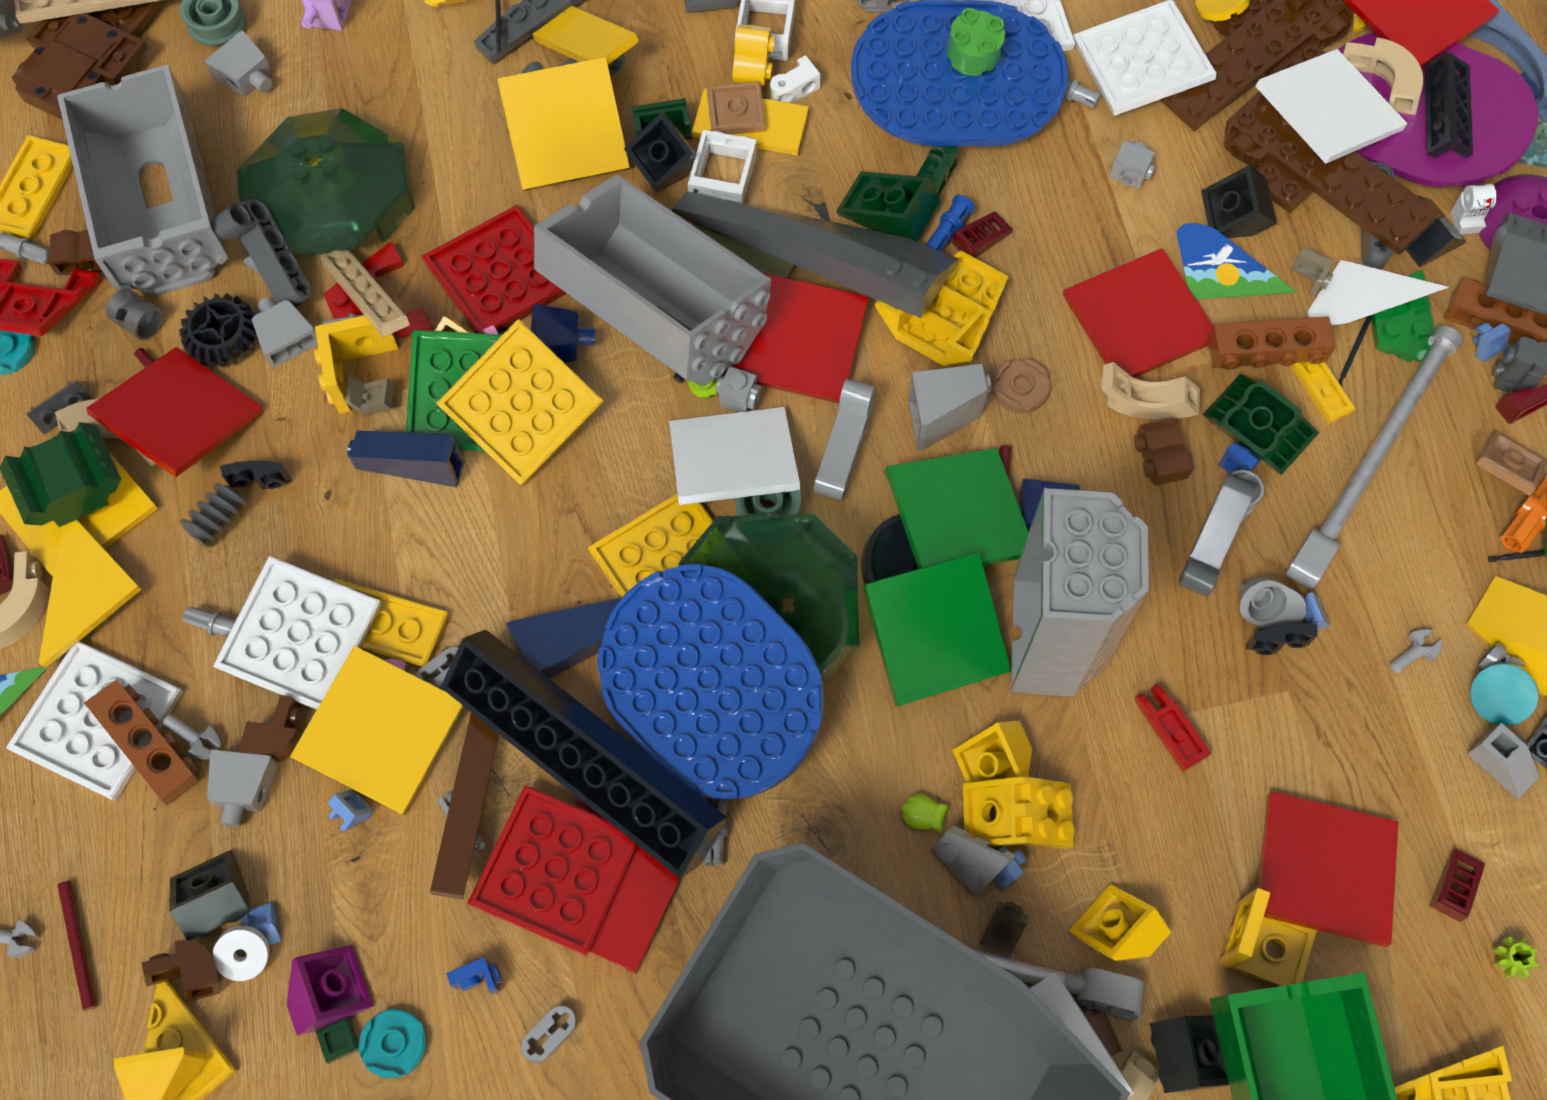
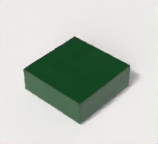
(337, 1040)

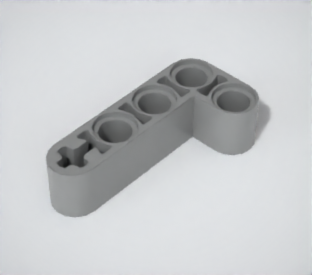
(845, 439)

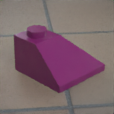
(326, 989)

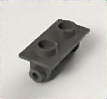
(44, 413)

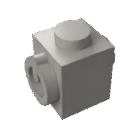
(1133, 164)
(738, 390)

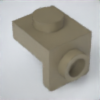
(1314, 267)
(369, 396)

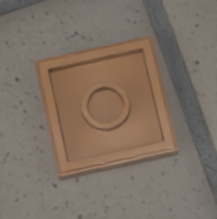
(736, 108)
(1512, 462)

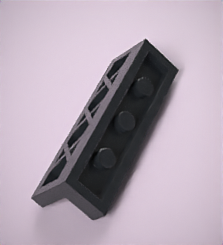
(1444, 104)

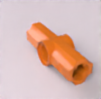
(1528, 521)

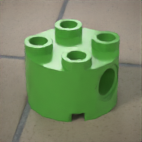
(975, 42)

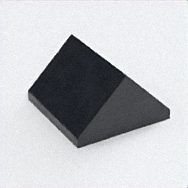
(661, 153)
(1435, 240)

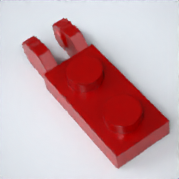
(1173, 729)

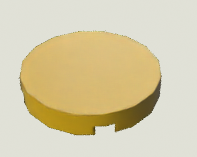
(1220, 9)

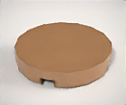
(1021, 385)

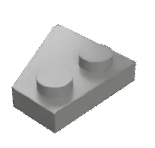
(971, 859)

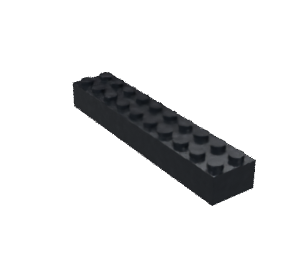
(583, 753)

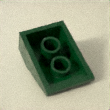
(890, 203)

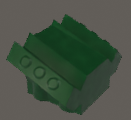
(1262, 422)
(62, 477)

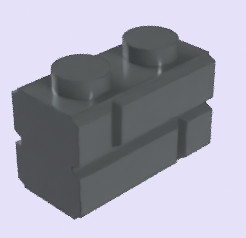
(1521, 366)

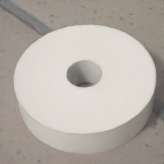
(237, 967)

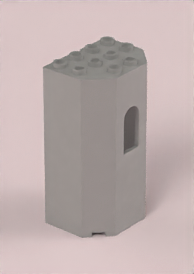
(110, 141)
(654, 278)
(1075, 589)

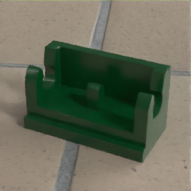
(674, 109)
(940, 166)

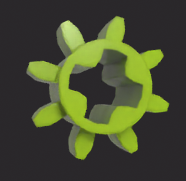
(1525, 955)

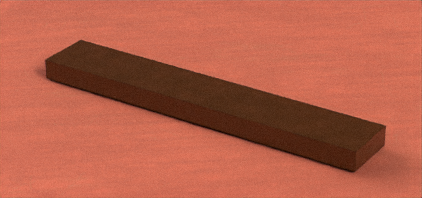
(465, 810)

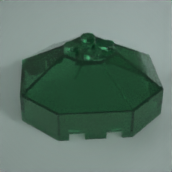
(339, 201)
(795, 560)

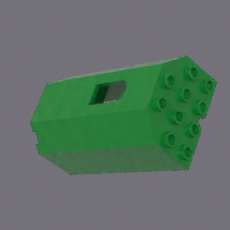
(1304, 1042)

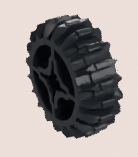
(201, 330)

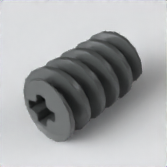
(213, 513)

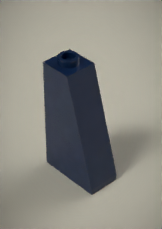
(408, 455)
(562, 637)

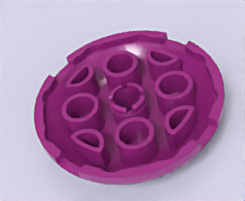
(1519, 195)

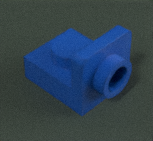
(1237, 459)
(470, 975)

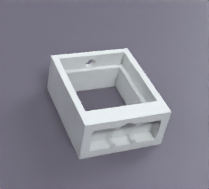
(784, 7)
(718, 143)

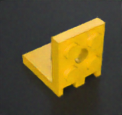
(345, 342)
(1020, 812)
(1248, 942)

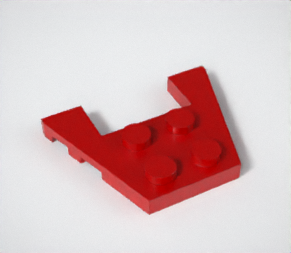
(378, 264)
(38, 308)

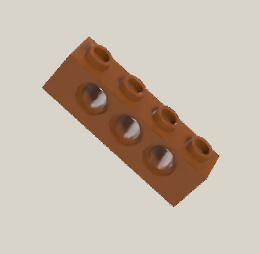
(1472, 308)
(1312, 332)
(107, 708)

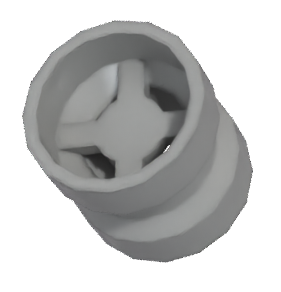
(1496, 654)

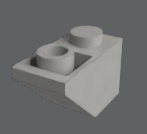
(1506, 760)

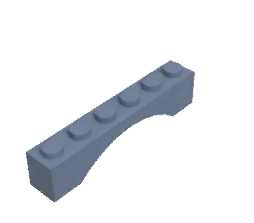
(1517, 45)

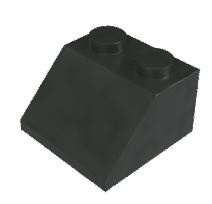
(1239, 204)
(208, 896)
(1188, 1054)

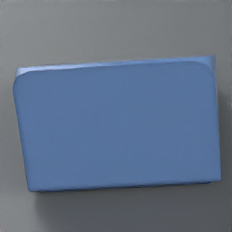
(1315, 611)
(265, 920)

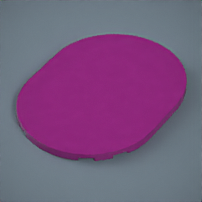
(1501, 125)

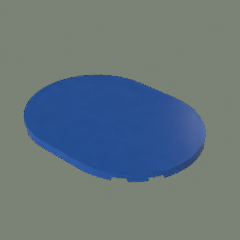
(920, 98)
(711, 681)

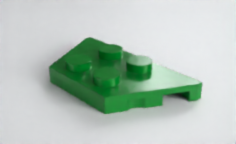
(1405, 327)

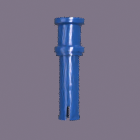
(951, 221)

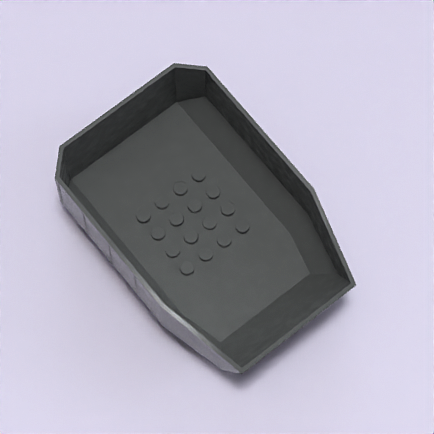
(850, 996)

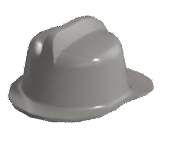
(1270, 603)

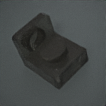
(1005, 928)

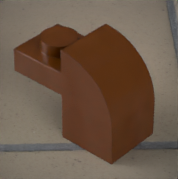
(275, 739)
(190, 963)

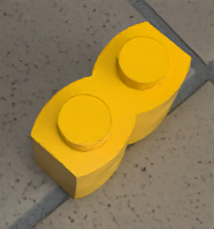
(752, 54)

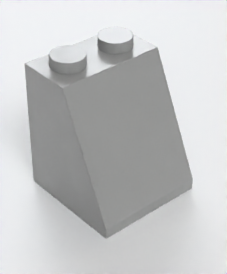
(946, 401)

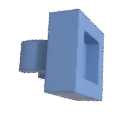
(1491, 340)
(350, 808)
(1012, 871)

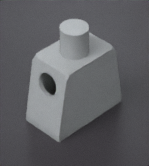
(240, 66)
(282, 331)
(239, 783)

